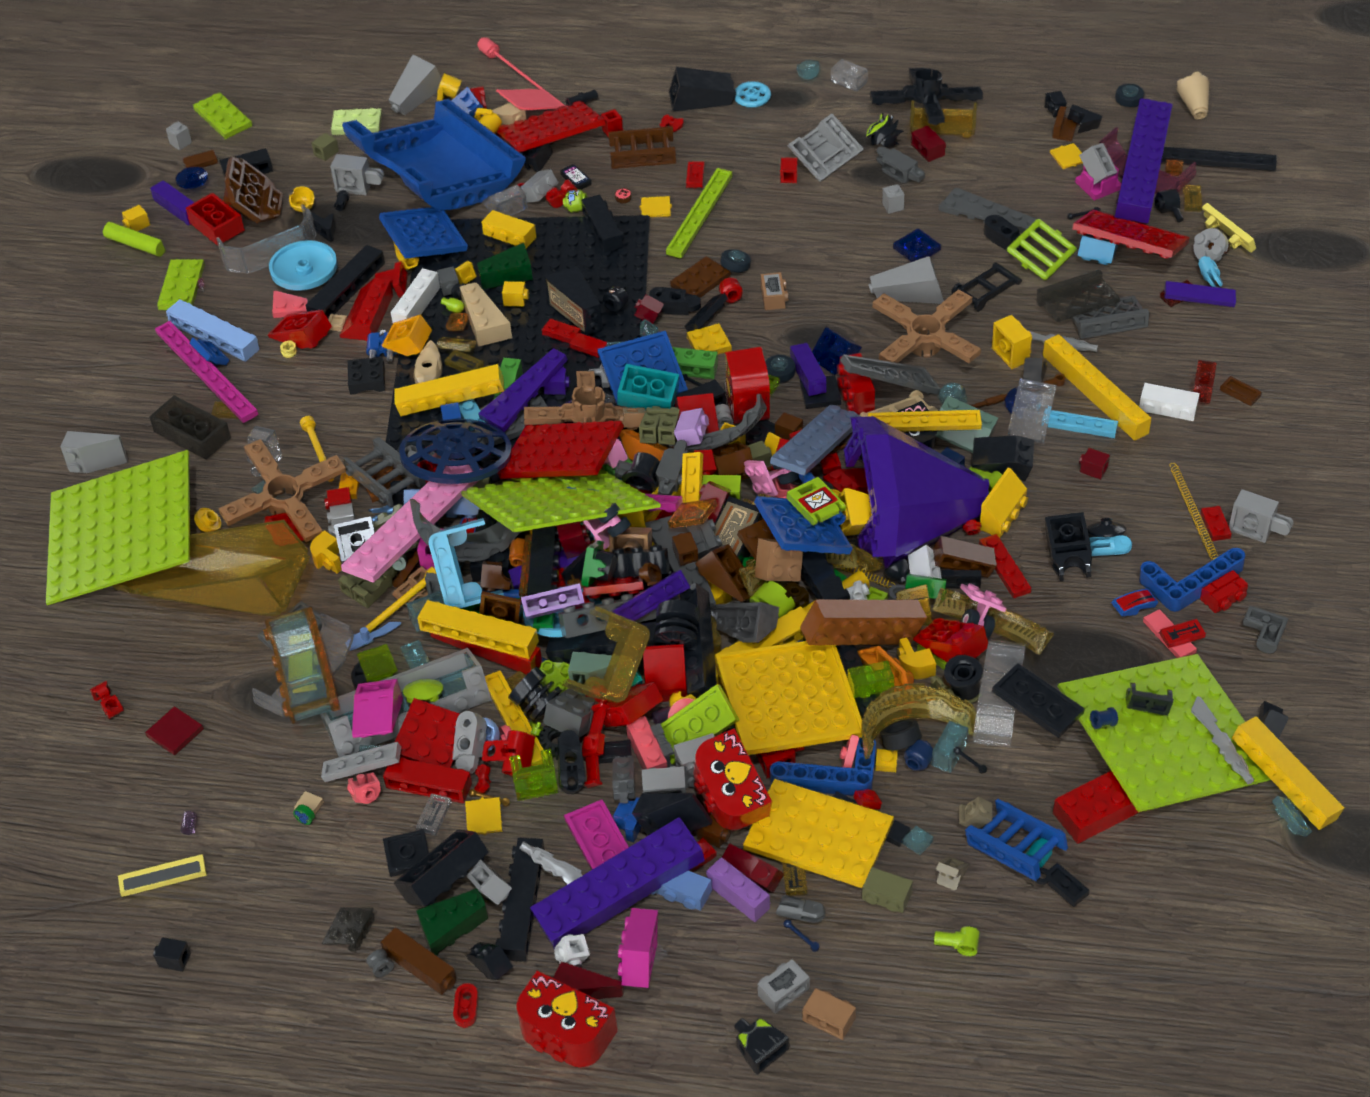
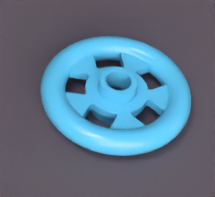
(752, 94)

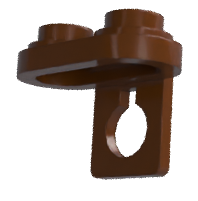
(650, 573)

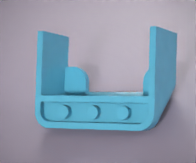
(447, 568)

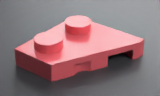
(287, 304)

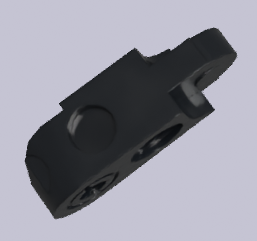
(1001, 232)
(676, 300)
(570, 746)

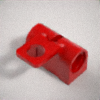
(516, 744)

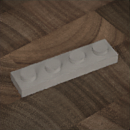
(361, 762)

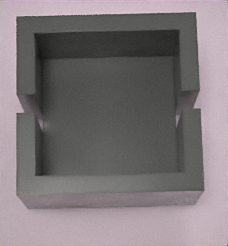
(570, 712)

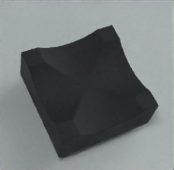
(366, 375)

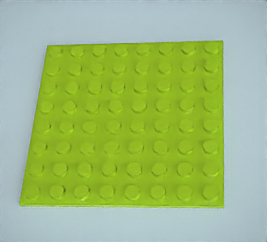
(550, 503)
(119, 527)
(1160, 755)

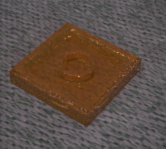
(692, 513)

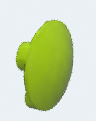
(555, 672)
(423, 690)

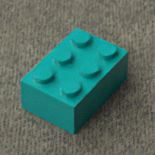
(647, 388)

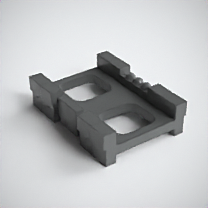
(665, 747)

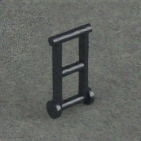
(980, 303)

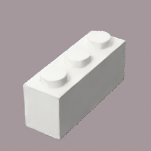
(1169, 401)

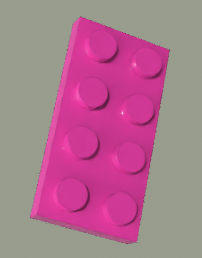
(595, 833)

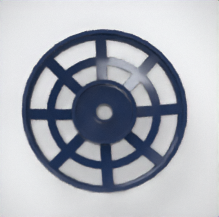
(455, 444)

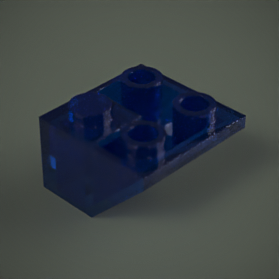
(831, 347)

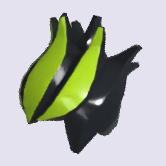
(884, 131)

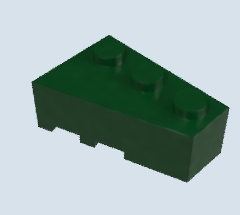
(508, 266)
(451, 918)

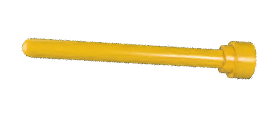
(308, 425)
(400, 602)

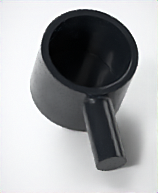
(1169, 201)

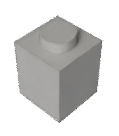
(178, 135)
(893, 198)

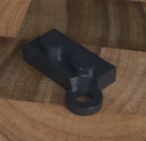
(1064, 884)

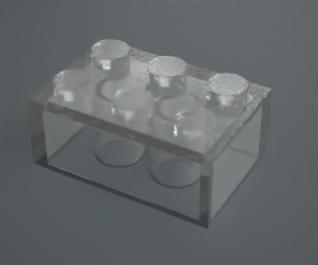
(1032, 410)

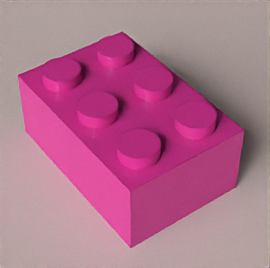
(638, 947)

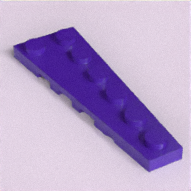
(508, 404)

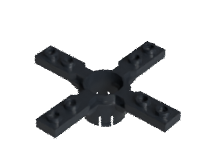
(927, 91)

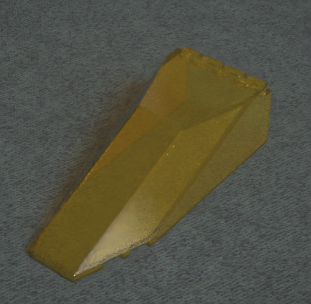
(233, 569)

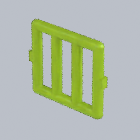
(1057, 235)

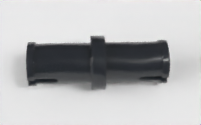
(583, 97)

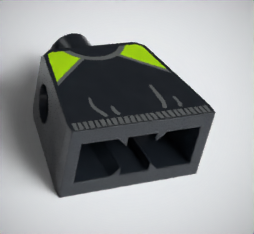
(760, 1043)

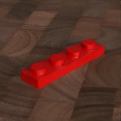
(1007, 568)

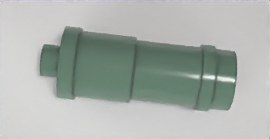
(400, 563)

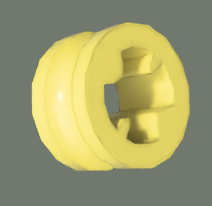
(288, 349)

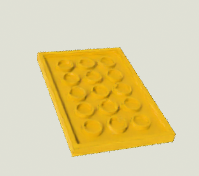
(820, 833)

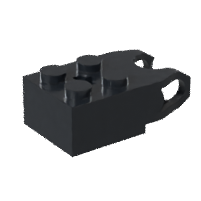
(1068, 543)

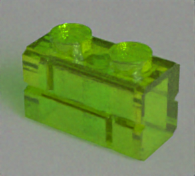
(870, 679)

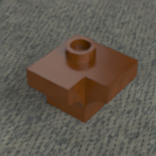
(493, 577)

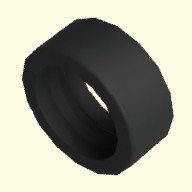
(901, 734)

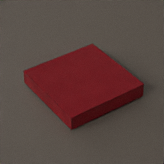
(174, 730)

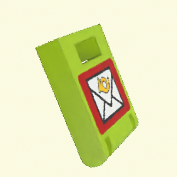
(816, 504)

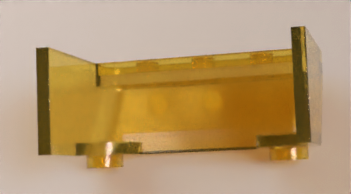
(956, 121)
(622, 668)

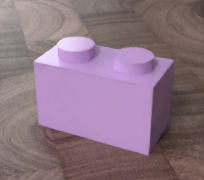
(691, 426)

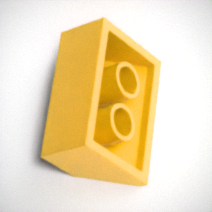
(1003, 504)

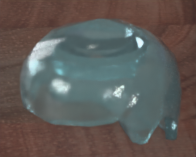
(808, 69)
(953, 390)

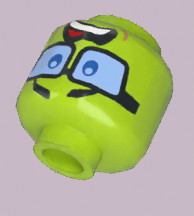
(573, 200)

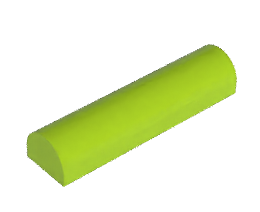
(133, 239)

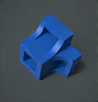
(626, 821)

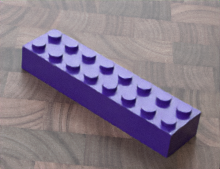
(618, 882)

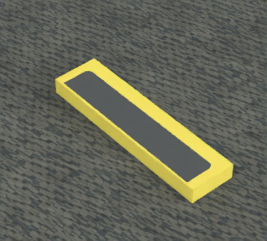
(162, 875)

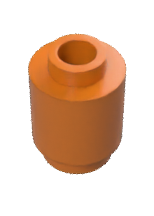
(516, 552)

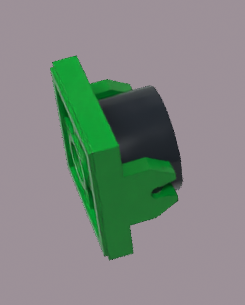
(598, 564)

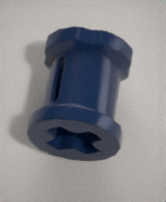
(1103, 718)

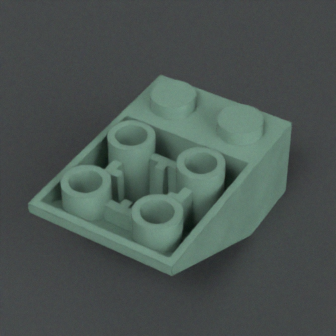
(587, 665)

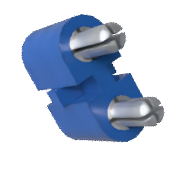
(375, 347)

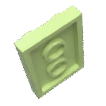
(367, 117)

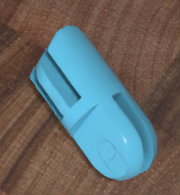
(1210, 271)
(1110, 545)

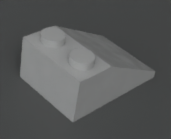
(92, 451)

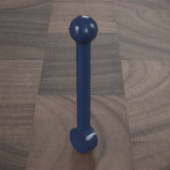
(814, 945)

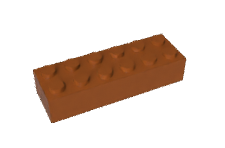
(862, 622)

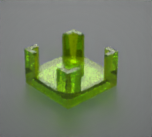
(534, 780)

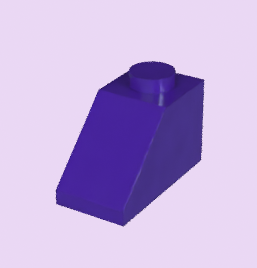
(558, 383)

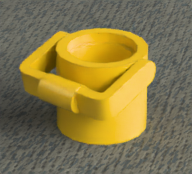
(448, 87)
(489, 119)

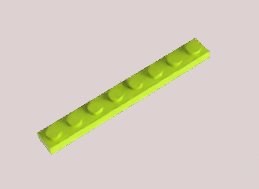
(699, 213)

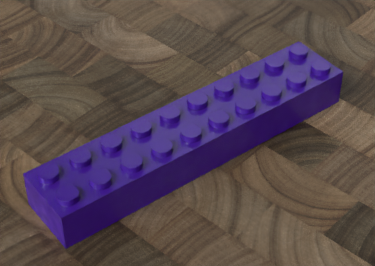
(1143, 161)

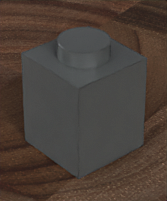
(447, 280)

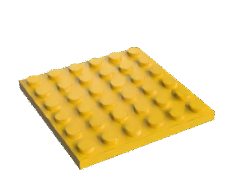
(789, 696)

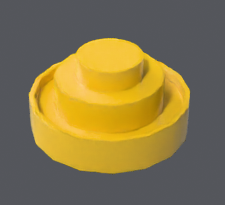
(207, 520)

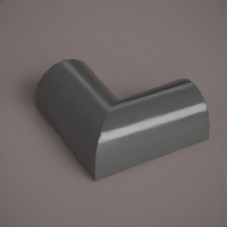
(1269, 624)

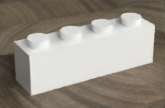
(417, 296)

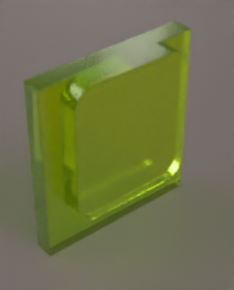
(377, 663)

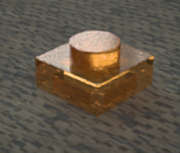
(1174, 167)
(457, 321)

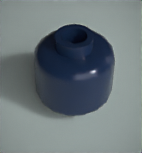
(918, 755)

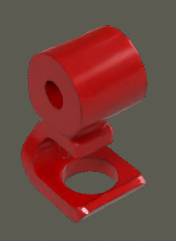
(556, 196)
(109, 704)

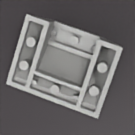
(826, 148)

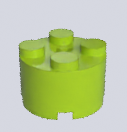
(774, 594)

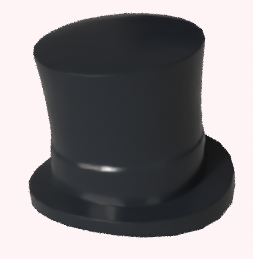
(642, 472)
(964, 676)

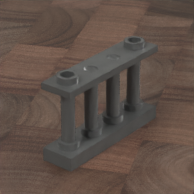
(390, 458)

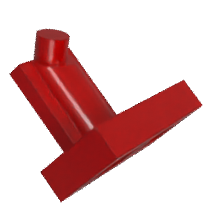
(397, 276)

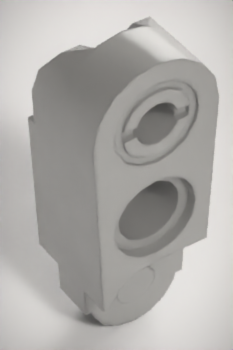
(469, 729)

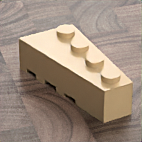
(484, 317)

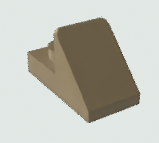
(951, 872)

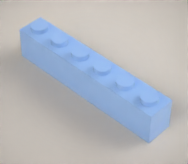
(212, 329)

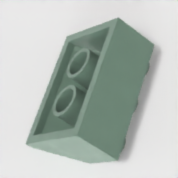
(965, 438)

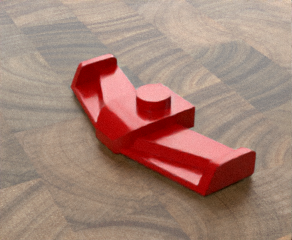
(594, 745)

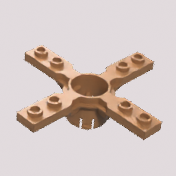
(934, 323)
(586, 406)
(275, 486)

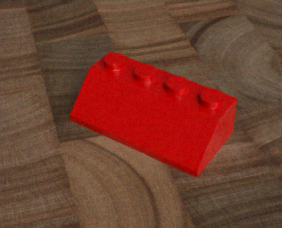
(368, 310)

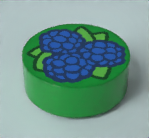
(304, 814)

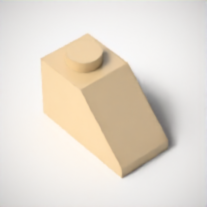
(509, 114)

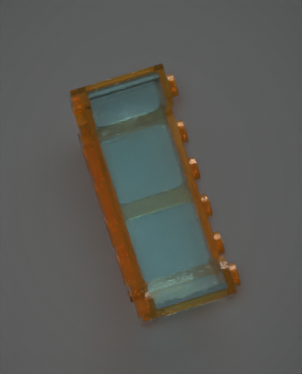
(301, 665)

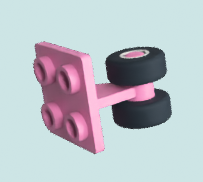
(762, 478)
(607, 525)
(985, 600)

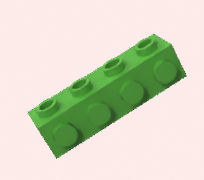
(697, 362)

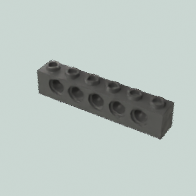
(571, 628)

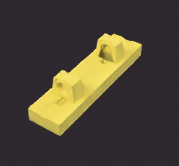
(1237, 235)

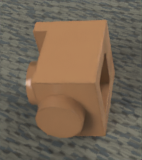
(632, 417)

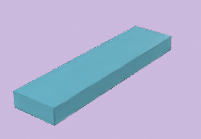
(1083, 424)

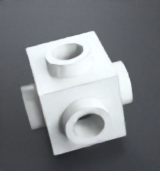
(572, 950)

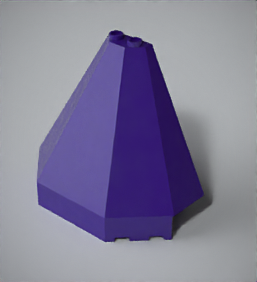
(911, 490)

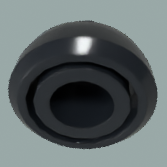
(897, 571)

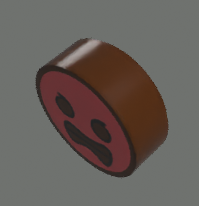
(623, 195)

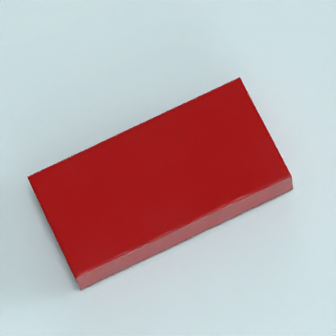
(586, 344)

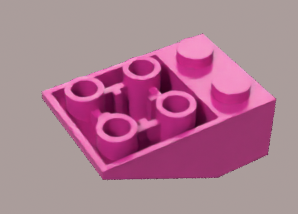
(376, 708)

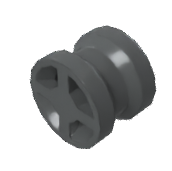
(380, 963)

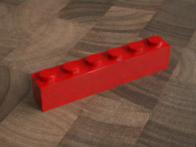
(507, 660)

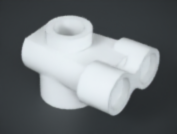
(858, 591)

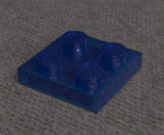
(916, 245)

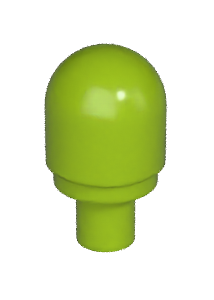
(453, 304)

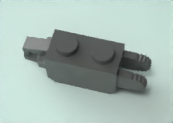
(899, 165)
(670, 469)
(623, 778)

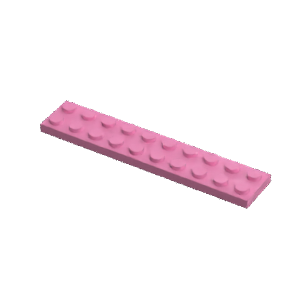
(400, 532)

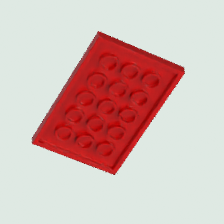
(550, 126)
(1131, 234)
(561, 449)

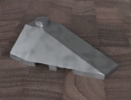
(746, 620)

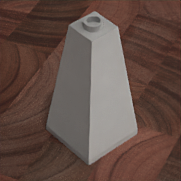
(415, 86)
(909, 283)

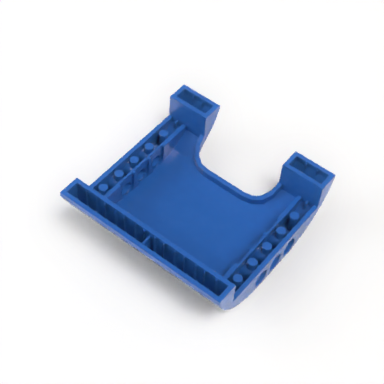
(443, 159)

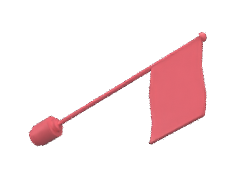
(521, 98)

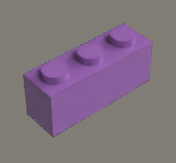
(552, 601)
(738, 890)

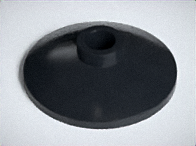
(1106, 528)

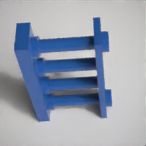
(1014, 856)

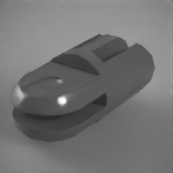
(800, 909)

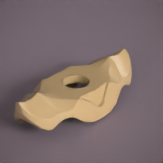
(428, 355)

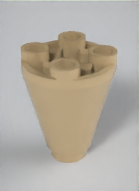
(1195, 94)

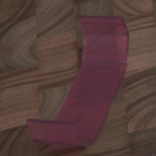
(1165, 180)

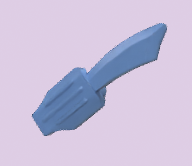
(365, 637)

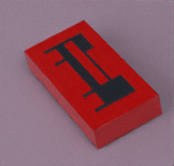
(1182, 633)

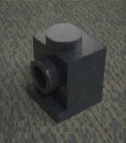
(1053, 102)

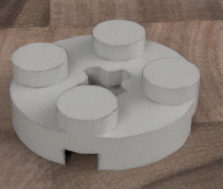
(1214, 236)

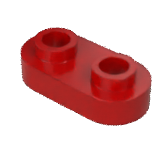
(465, 1007)

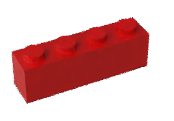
(428, 778)

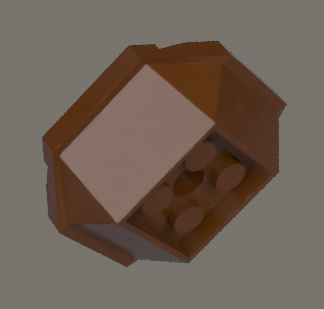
(251, 192)

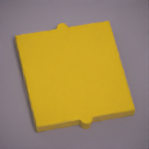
(1067, 156)
(656, 206)
(484, 815)

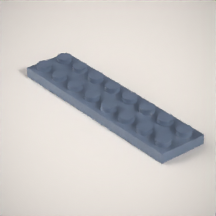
(815, 440)

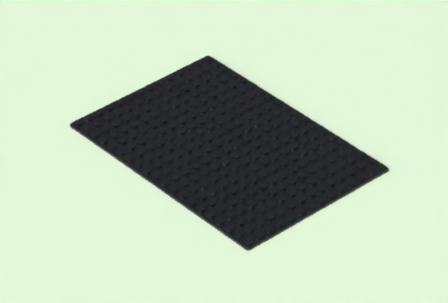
(557, 247)

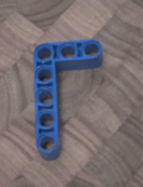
(1181, 594)
(829, 778)

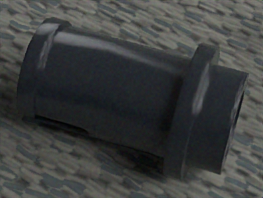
(342, 198)

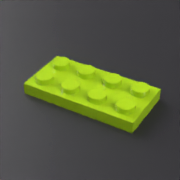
(222, 115)
(181, 282)
(700, 718)

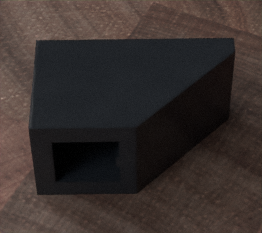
(489, 960)

